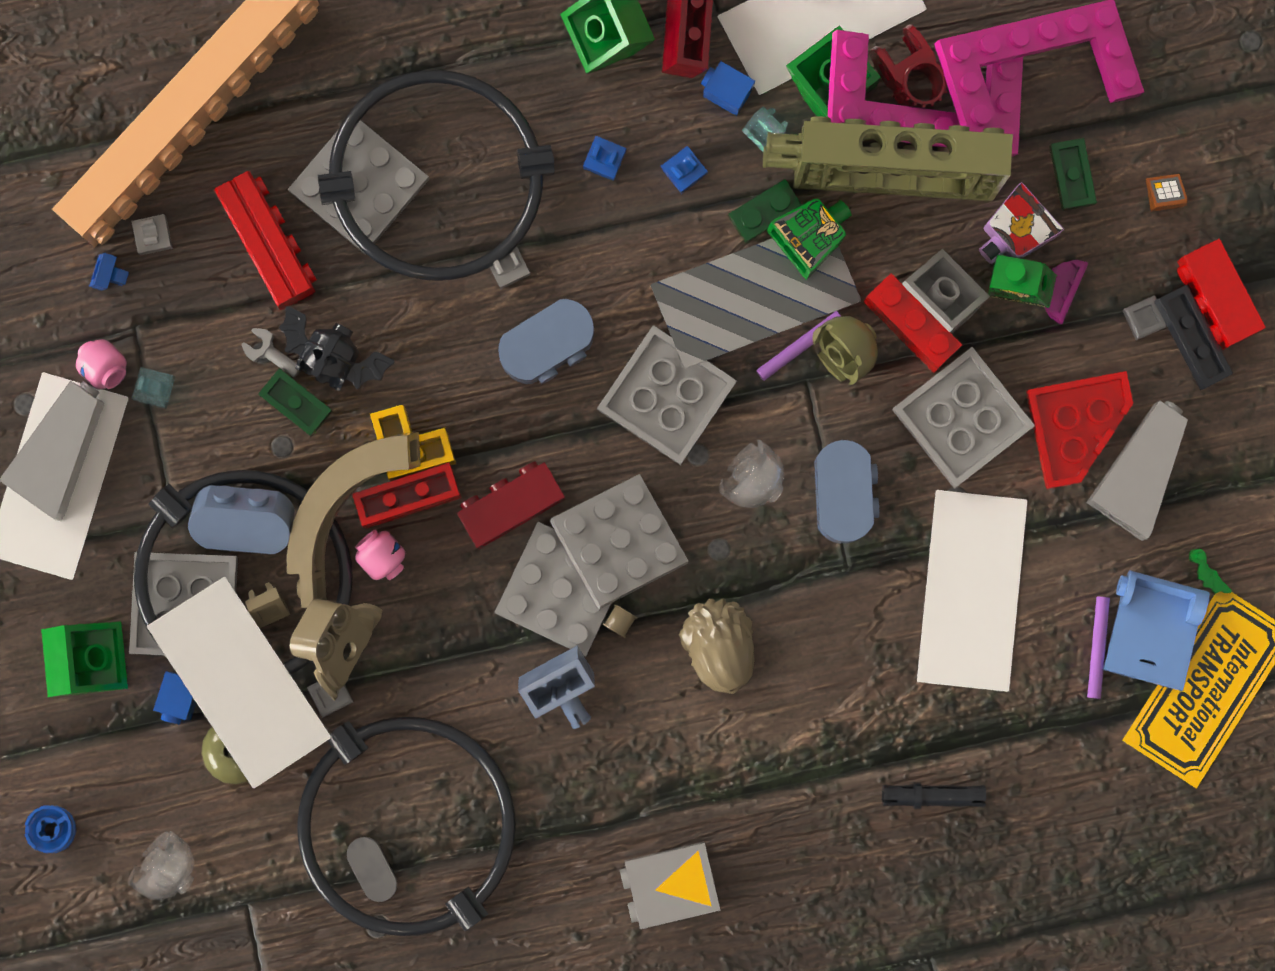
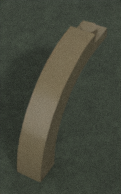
(327, 496)

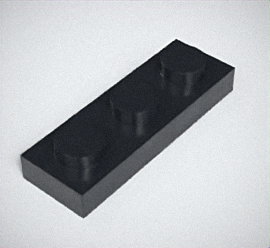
(1193, 337)

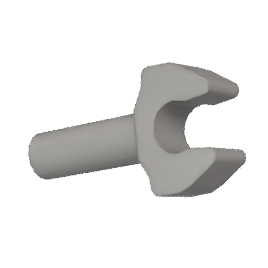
(269, 352)

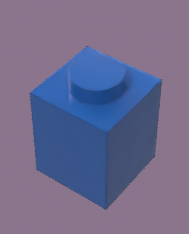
(727, 87)
(174, 700)

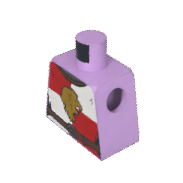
(1019, 227)

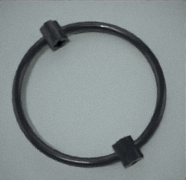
(533, 163)
(173, 508)
(464, 907)

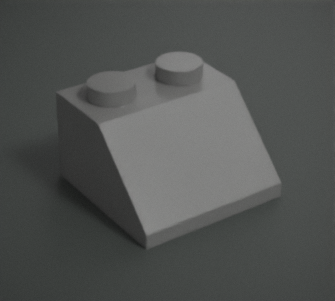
(946, 291)

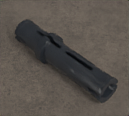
(942, 795)

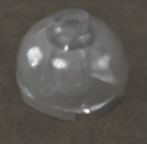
(755, 477)
(165, 868)

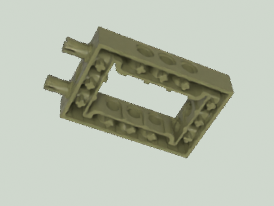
(832, 155)

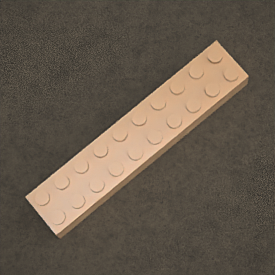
(180, 115)

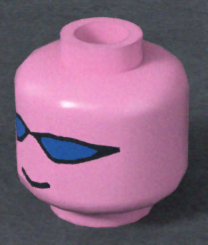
(101, 364)
(380, 555)

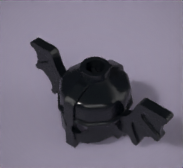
(330, 353)

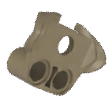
(324, 634)

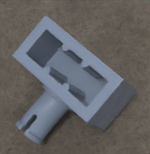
(559, 684)

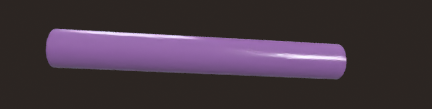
(790, 352)
(1098, 647)

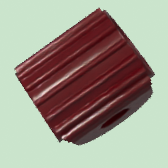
(921, 60)

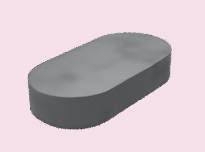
(372, 869)

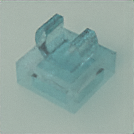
(761, 124)
(153, 388)

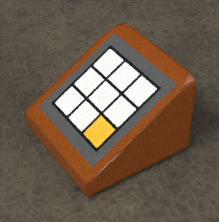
(1166, 192)

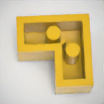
(434, 445)

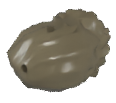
(720, 644)

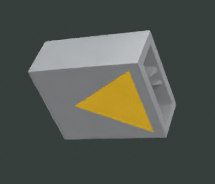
(670, 885)

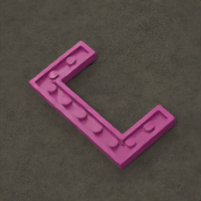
(966, 53)
(848, 92)

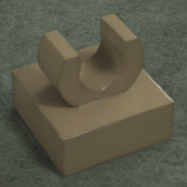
(267, 606)

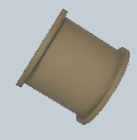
(619, 621)

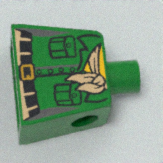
(810, 233)
(1022, 281)

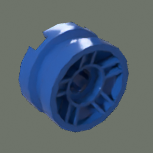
(64, 831)

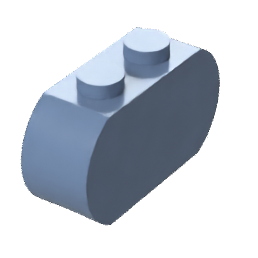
(547, 342)
(845, 491)
(241, 519)

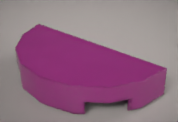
(1067, 282)

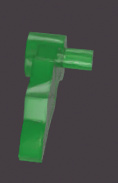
(1208, 576)

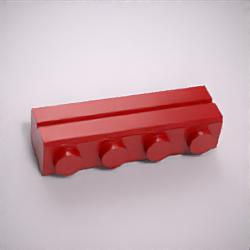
(265, 240)

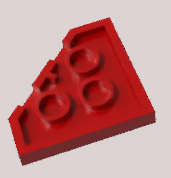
(1076, 423)

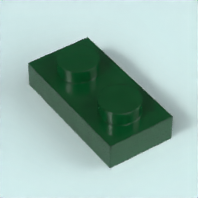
(1073, 174)
(757, 214)
(295, 402)

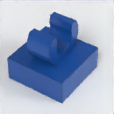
(604, 158)
(684, 169)
(106, 272)

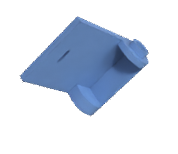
(1156, 625)

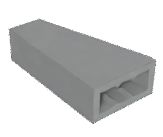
(55, 452)
(1139, 476)

